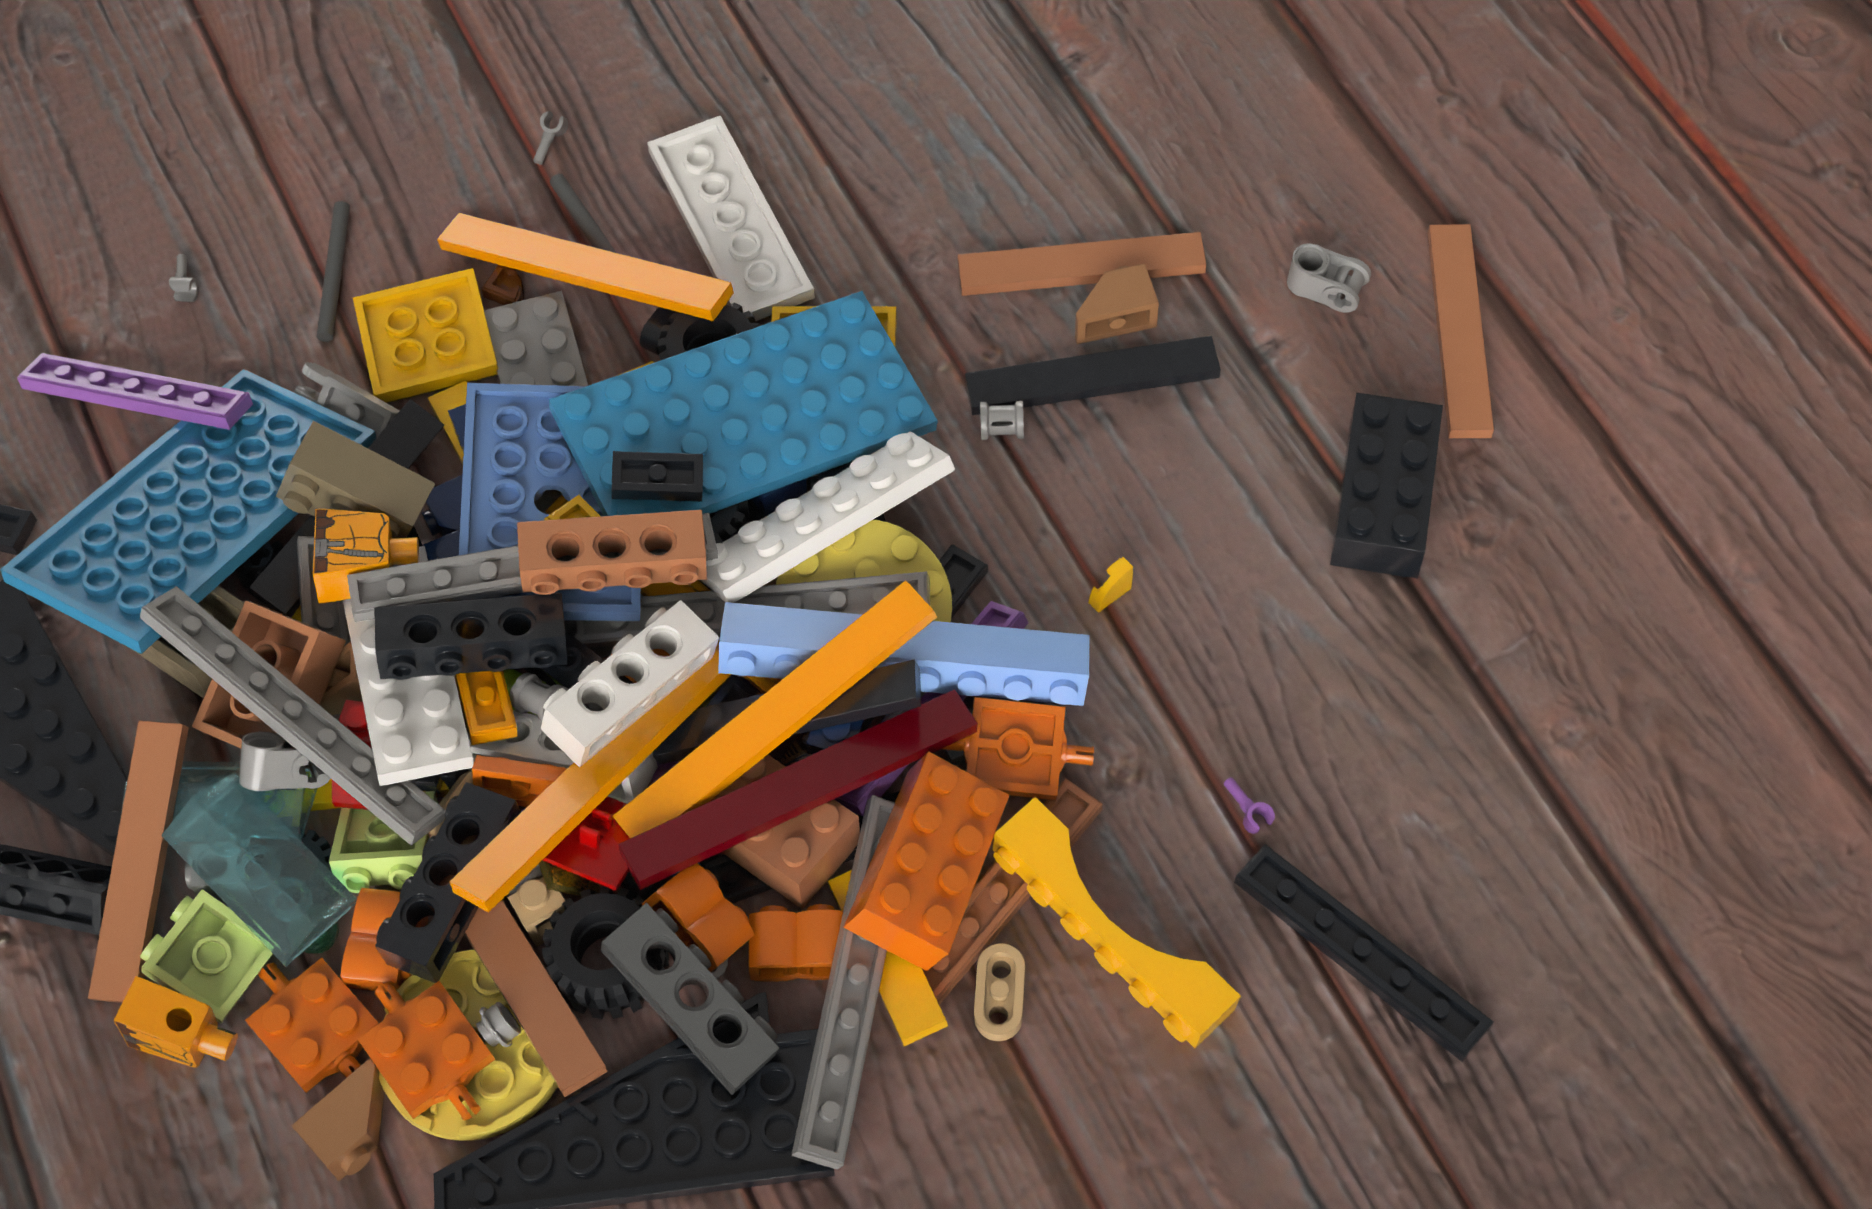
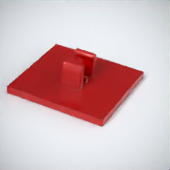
(593, 847)

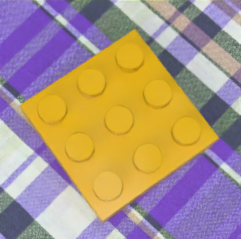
(425, 336)

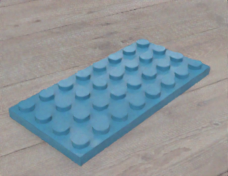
(755, 406)
(175, 515)

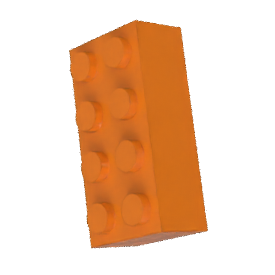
(927, 862)

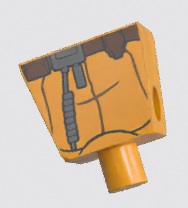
(353, 544)
(171, 1025)

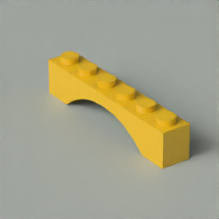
(1181, 990)

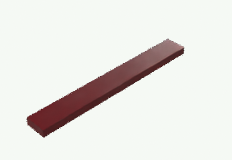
(796, 789)

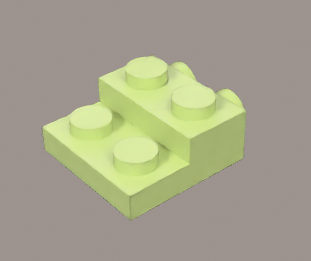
(371, 853)
(206, 954)

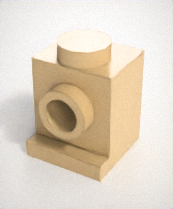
(534, 905)

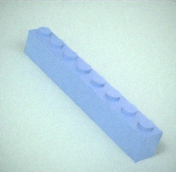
(949, 654)

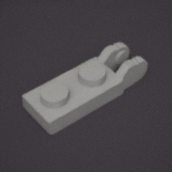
(346, 398)

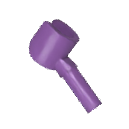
(1249, 807)

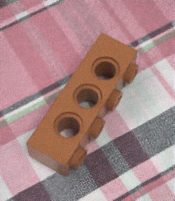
(593, 537)

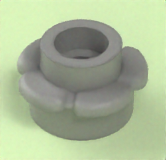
(498, 1025)

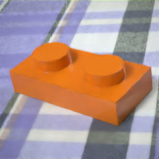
(514, 778)

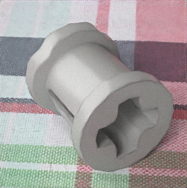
(1002, 420)
(530, 694)

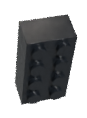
(1387, 485)

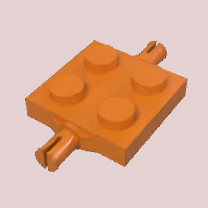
(1020, 747)
(311, 1023)
(426, 1050)

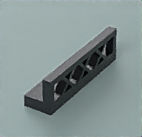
(57, 898)

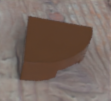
(503, 286)

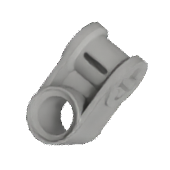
(1324, 277)
(273, 764)

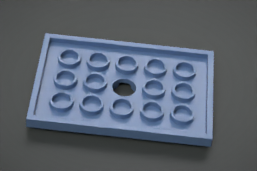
(507, 464)

